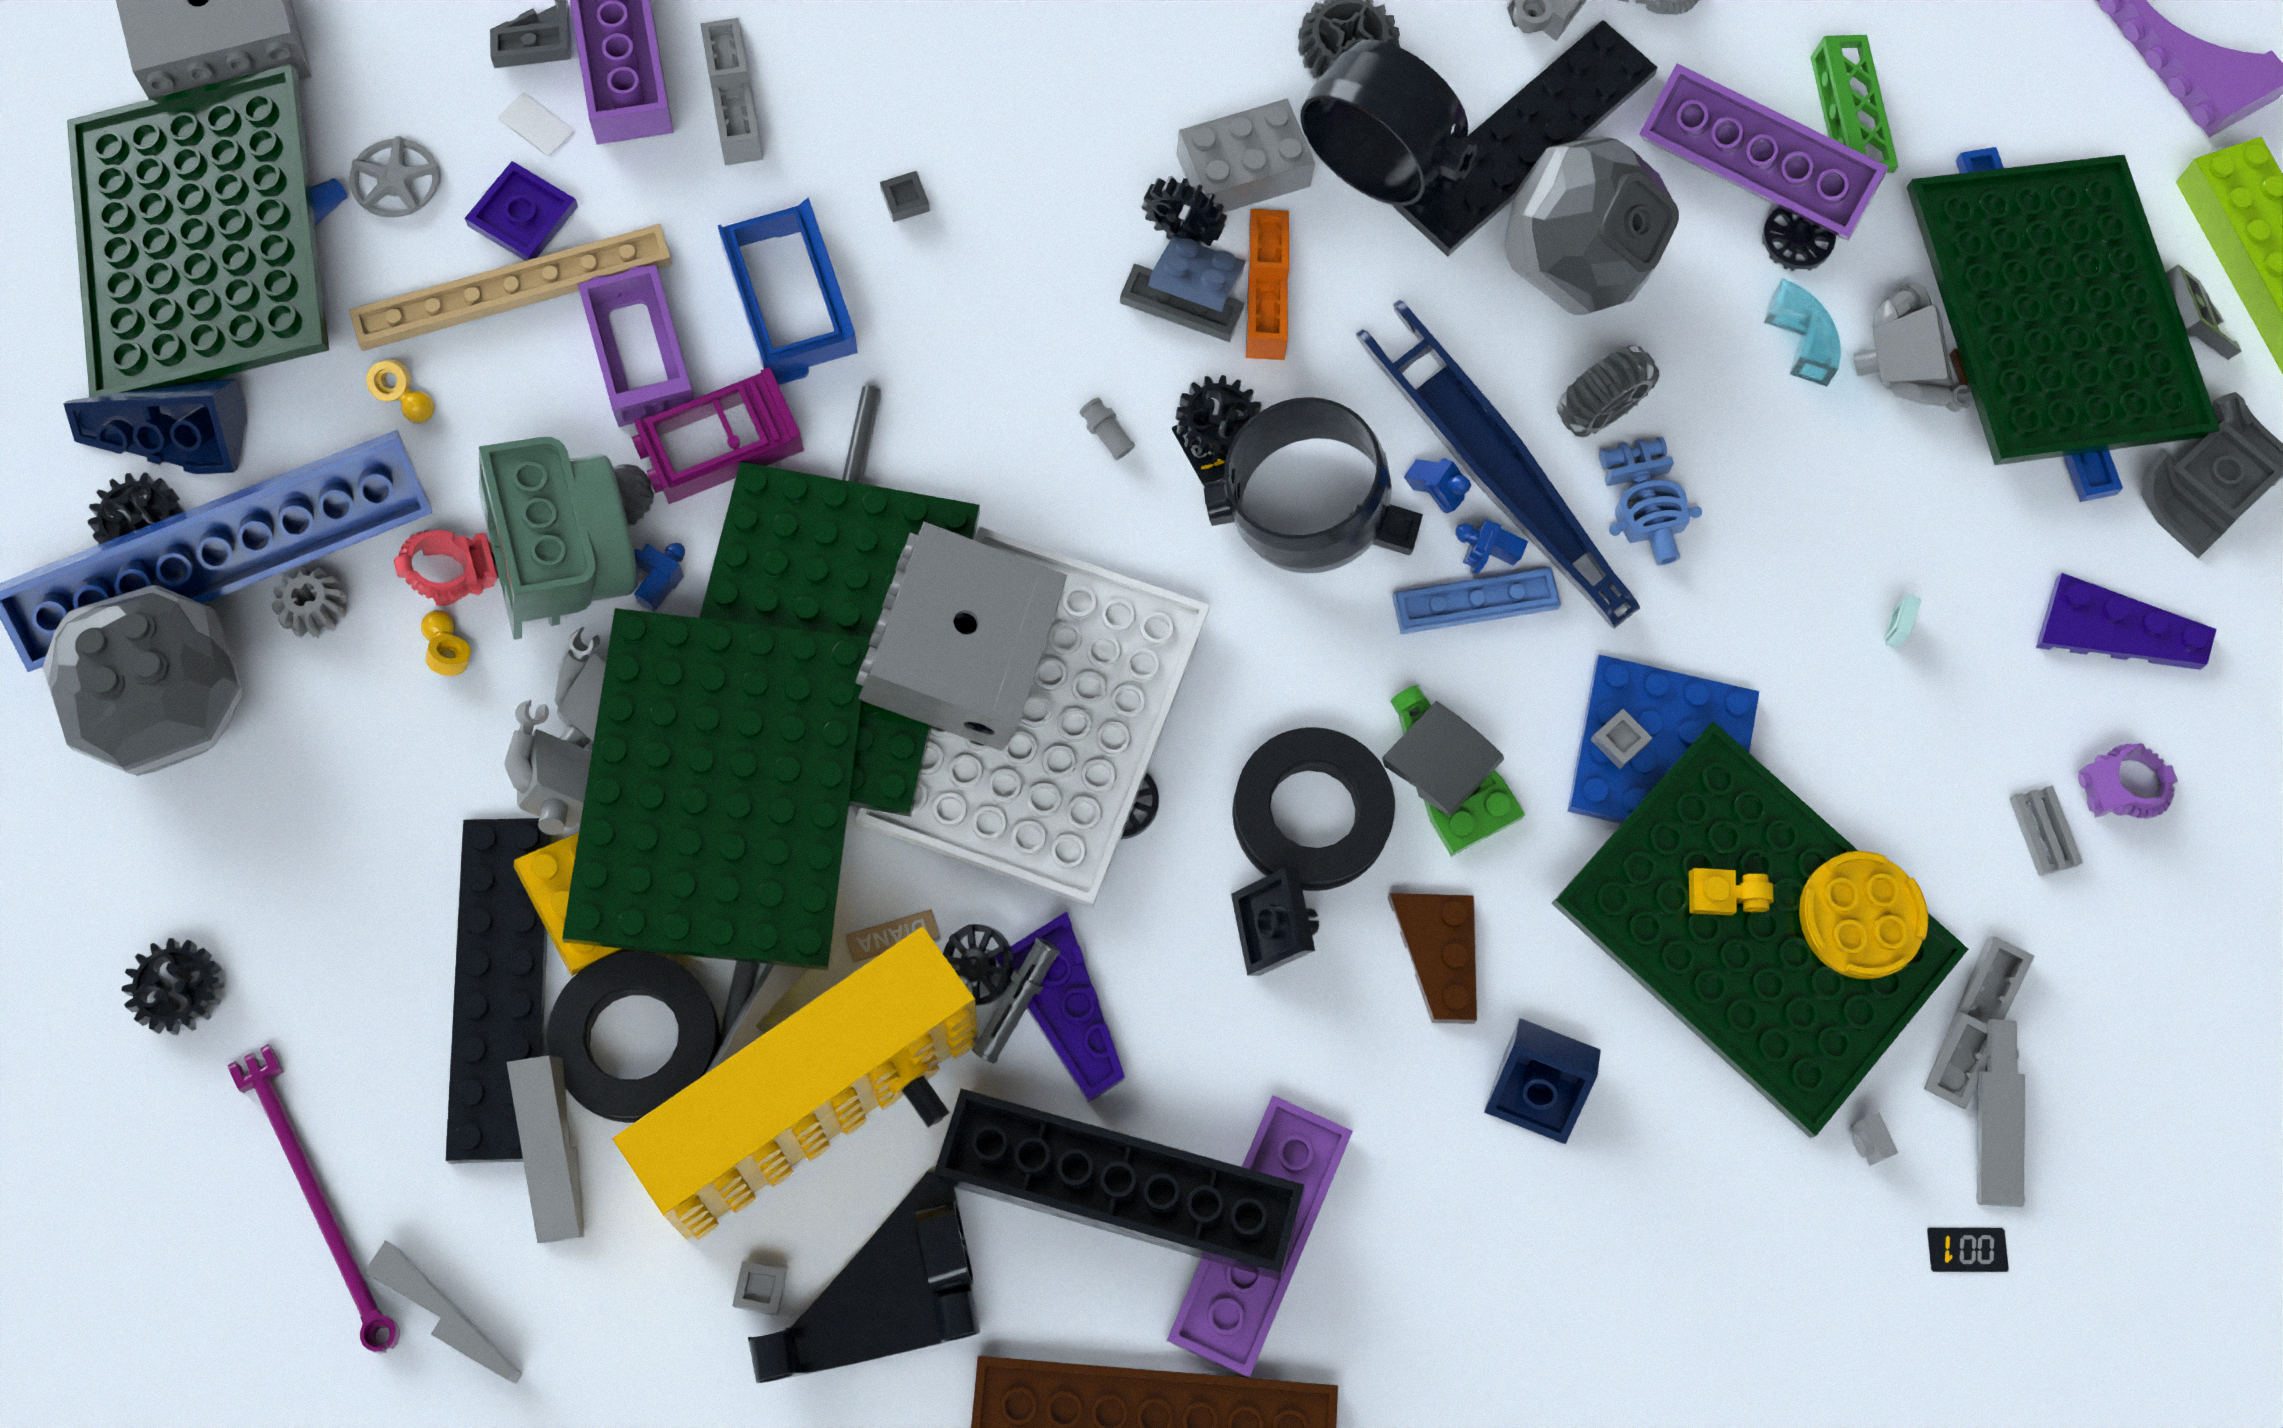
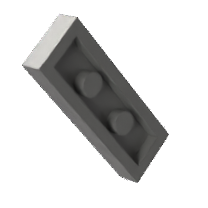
(1179, 310)

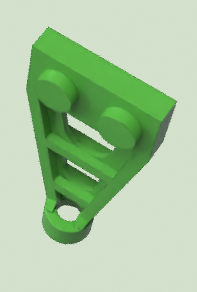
(1480, 814)

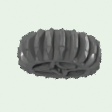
(1338, 24)
(1607, 390)

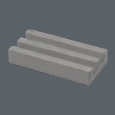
(2060, 827)

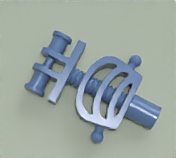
(1662, 514)

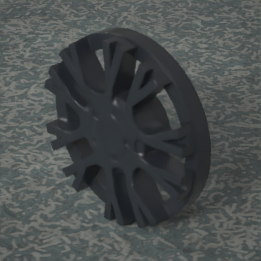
(1798, 238)

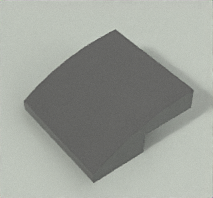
(1443, 758)

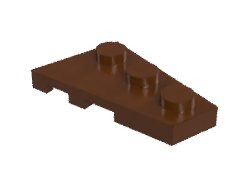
(1442, 950)

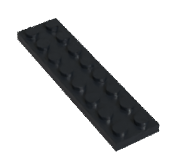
(1549, 111)
(495, 989)

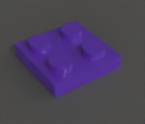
(521, 212)

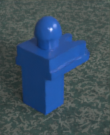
(1440, 480)
(1487, 541)
(663, 573)

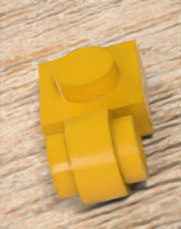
(1716, 892)

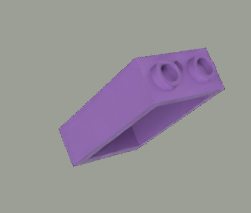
(633, 287)

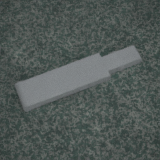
(2001, 1120)

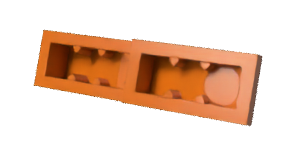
(1267, 285)

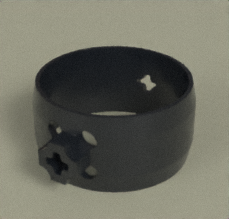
(1387, 123)
(1283, 425)

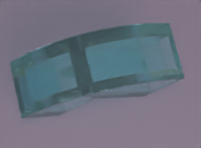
(1819, 344)

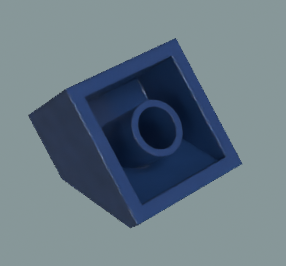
(1543, 1081)

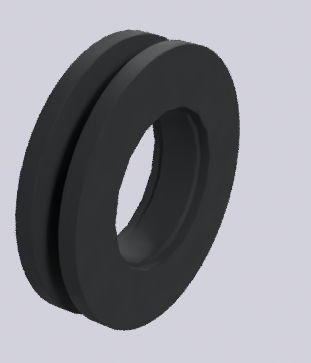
(1340, 758)
(595, 990)

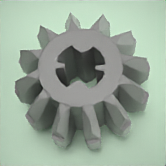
(309, 602)

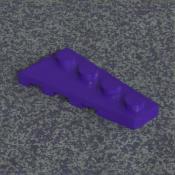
(2110, 623)
(1070, 1012)

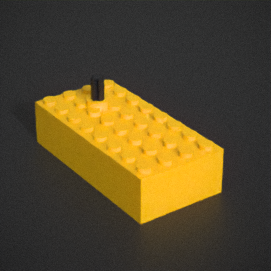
(804, 1085)

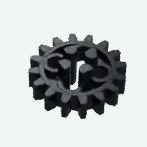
(1165, 202)
(1200, 406)
(128, 497)
(182, 963)

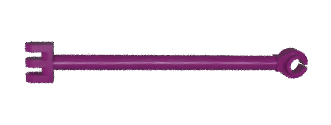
(260, 1080)

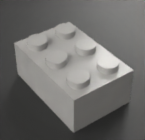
(1247, 155)

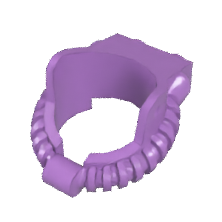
(2108, 794)

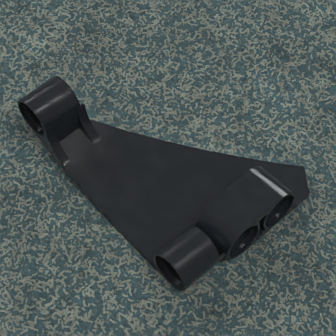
(892, 1298)

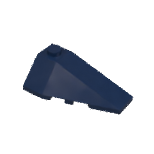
(177, 424)

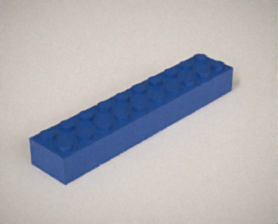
(226, 540)

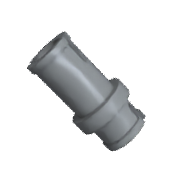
(1103, 423)

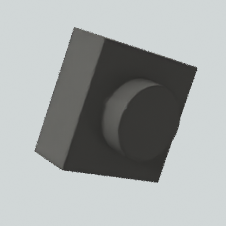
(904, 196)

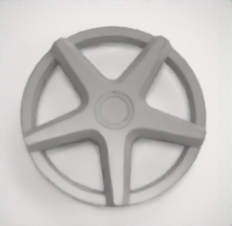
(394, 177)

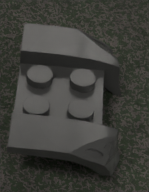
(2215, 479)

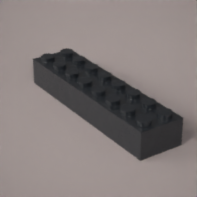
(1120, 1184)

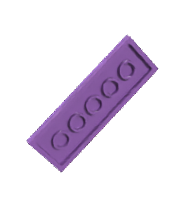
(1233, 1309)

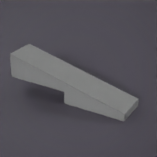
(731, 91)
(769, 989)
(1986, 997)
(545, 1147)
(453, 1328)

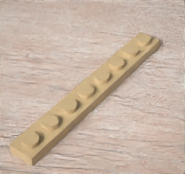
(505, 288)

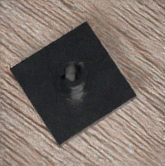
(1274, 921)

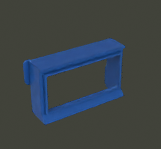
(791, 360)

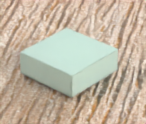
(1902, 621)

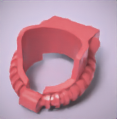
(472, 554)

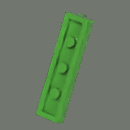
(1839, 99)

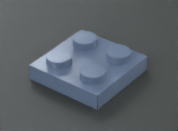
(1197, 273)

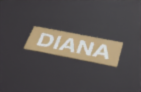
(879, 938)

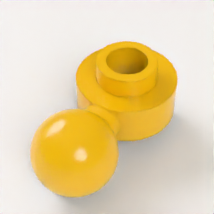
(415, 405)
(445, 652)

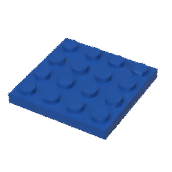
(1670, 709)

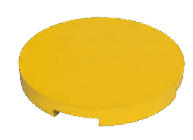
(1863, 915)

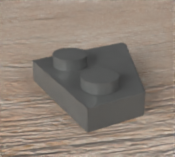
(532, 37)
(2199, 313)

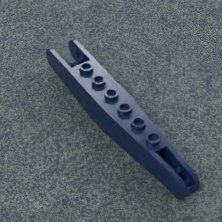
(1500, 464)

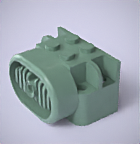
(554, 529)

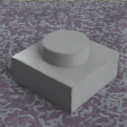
(1621, 739)
(1873, 1139)
(760, 1288)

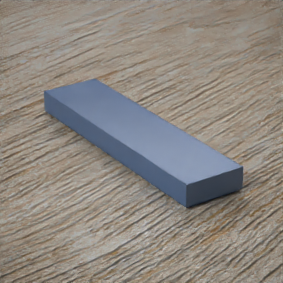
(1476, 600)

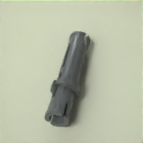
(1024, 985)

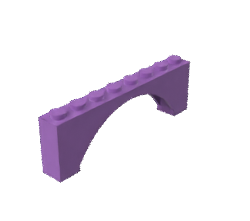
(2208, 80)

